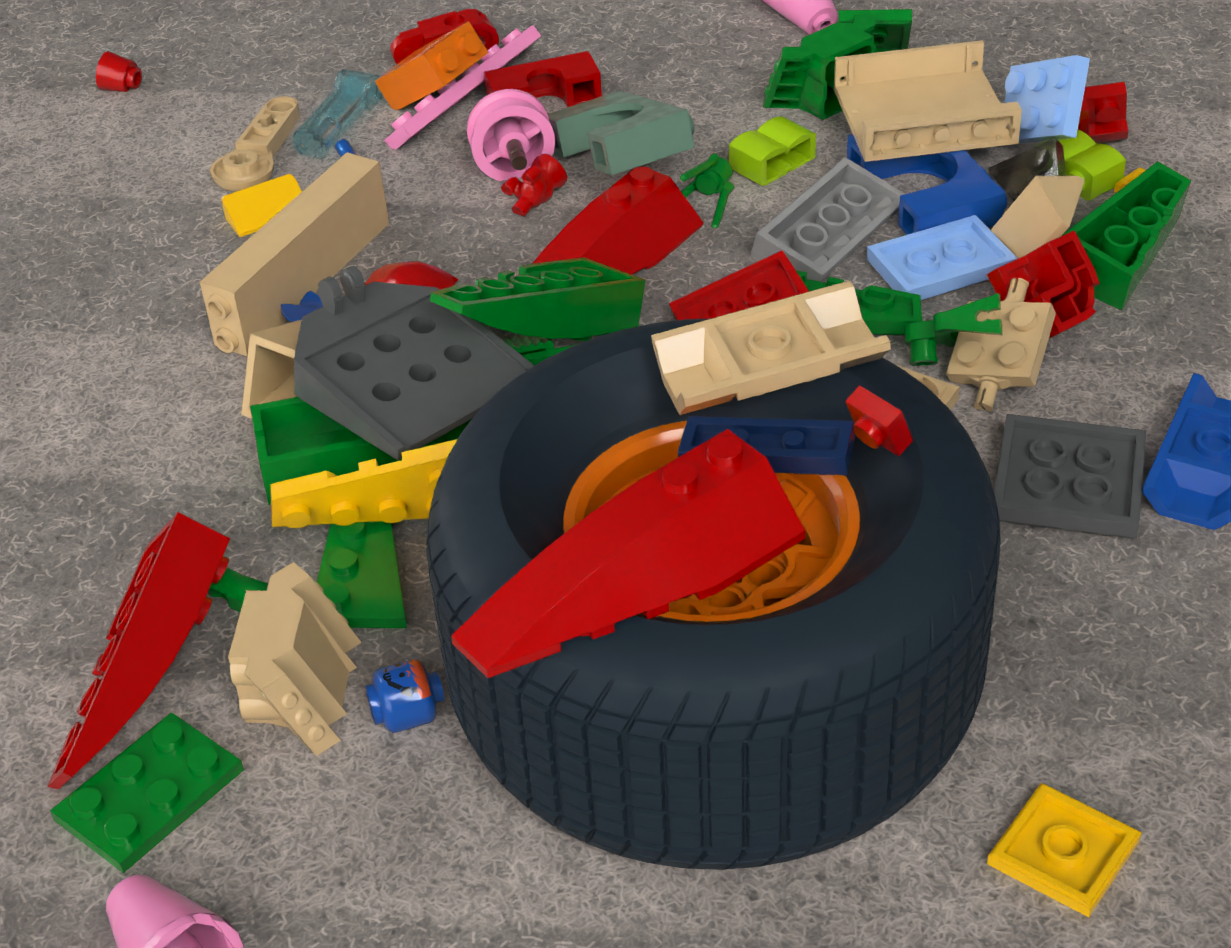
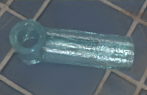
(339, 110)

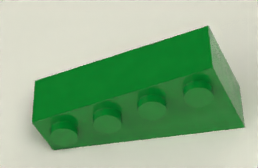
(1130, 230)

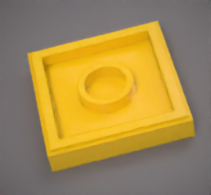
(1064, 849)

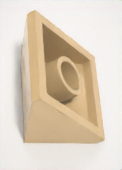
(1039, 213)

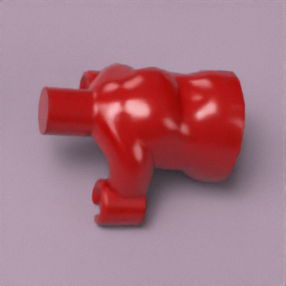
(537, 185)

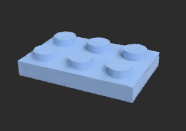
(1049, 97)
(940, 257)

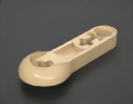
(254, 152)

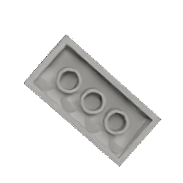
(829, 220)

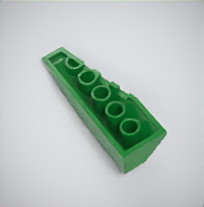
(551, 300)

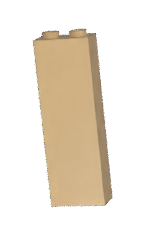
(295, 251)

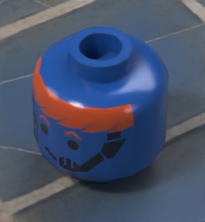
(404, 695)

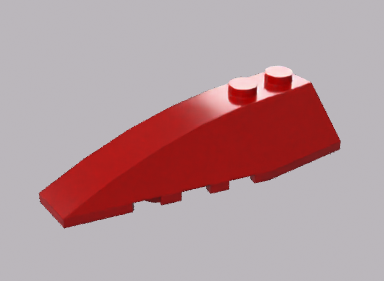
(628, 224)
(658, 541)
(145, 635)

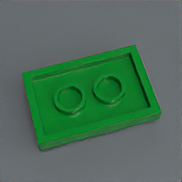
(147, 791)

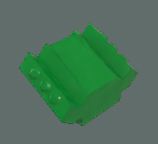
(806, 73)

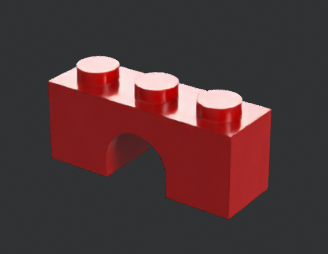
(569, 77)

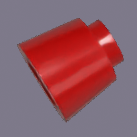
(117, 73)

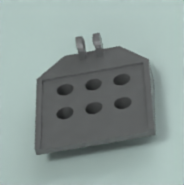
(397, 362)

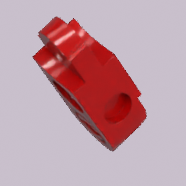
(435, 27)

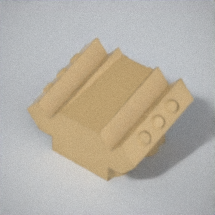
(292, 658)

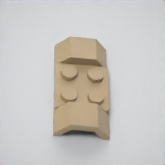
(765, 348)

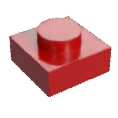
(878, 422)

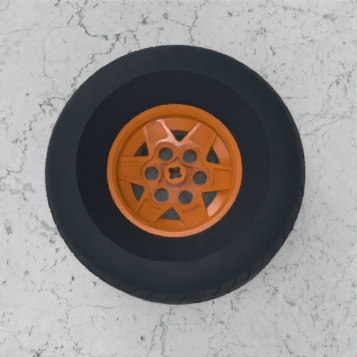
(743, 716)

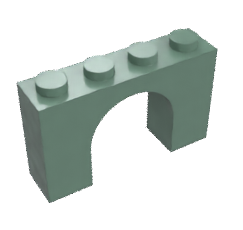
(622, 131)

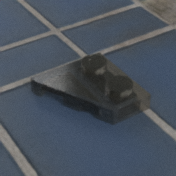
(1020, 169)

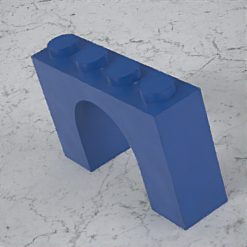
(964, 194)

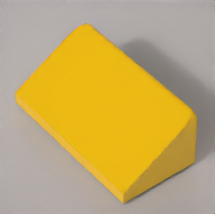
(256, 205)

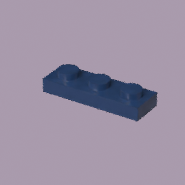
(788, 444)

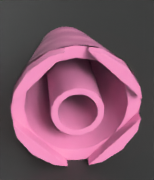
(155, 916)

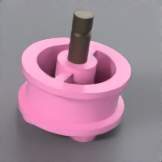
(509, 133)

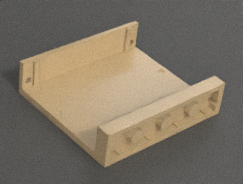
(923, 102)

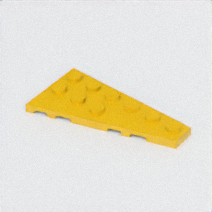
(368, 495)

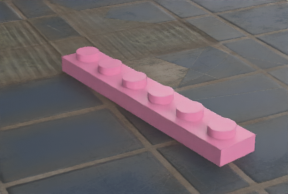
(453, 92)

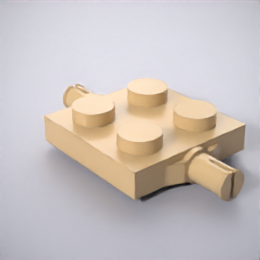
(1004, 359)

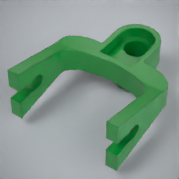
(946, 325)

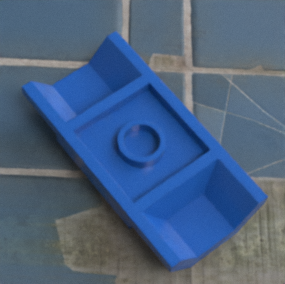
(1194, 461)

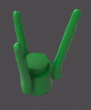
(710, 178)

